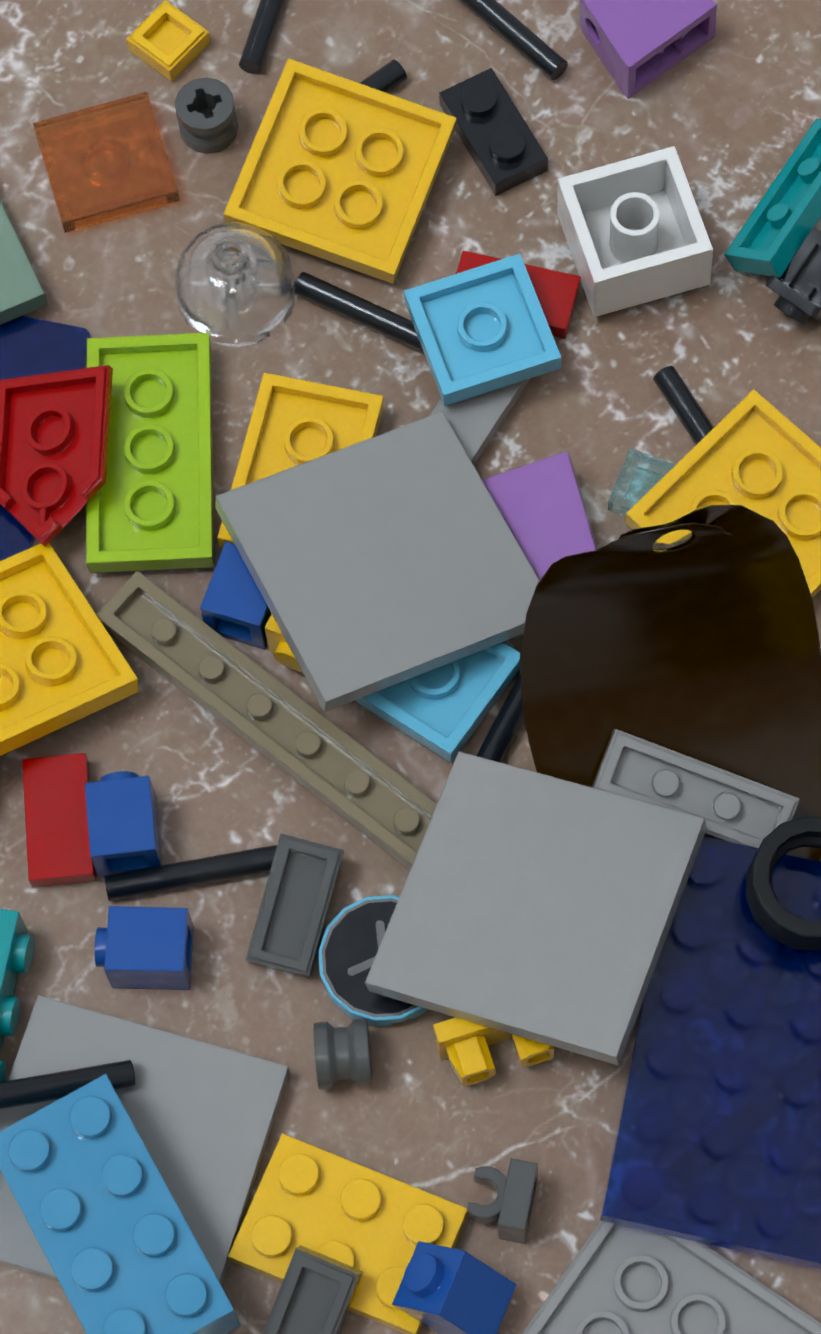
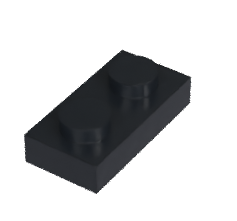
(494, 131)

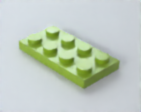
(160, 456)

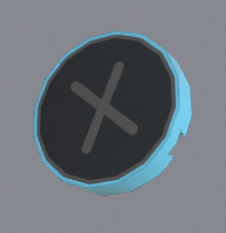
(347, 958)

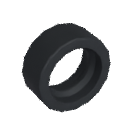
(764, 906)

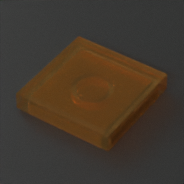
(106, 162)

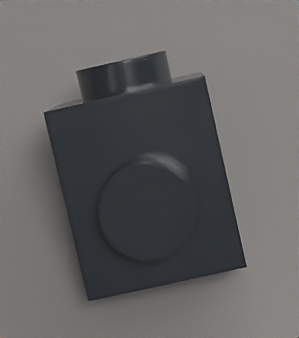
(801, 282)

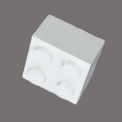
(634, 231)

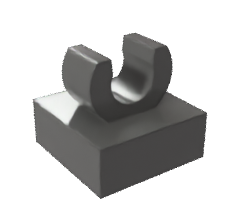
(513, 1201)

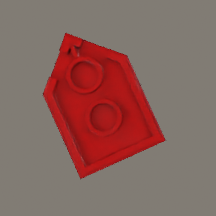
(53, 445)

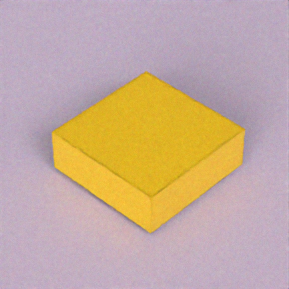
(168, 40)

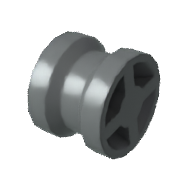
(197, 126)
(342, 1053)

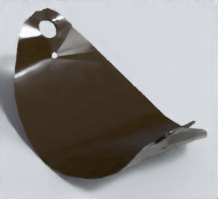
(684, 647)

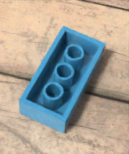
(110, 1220)

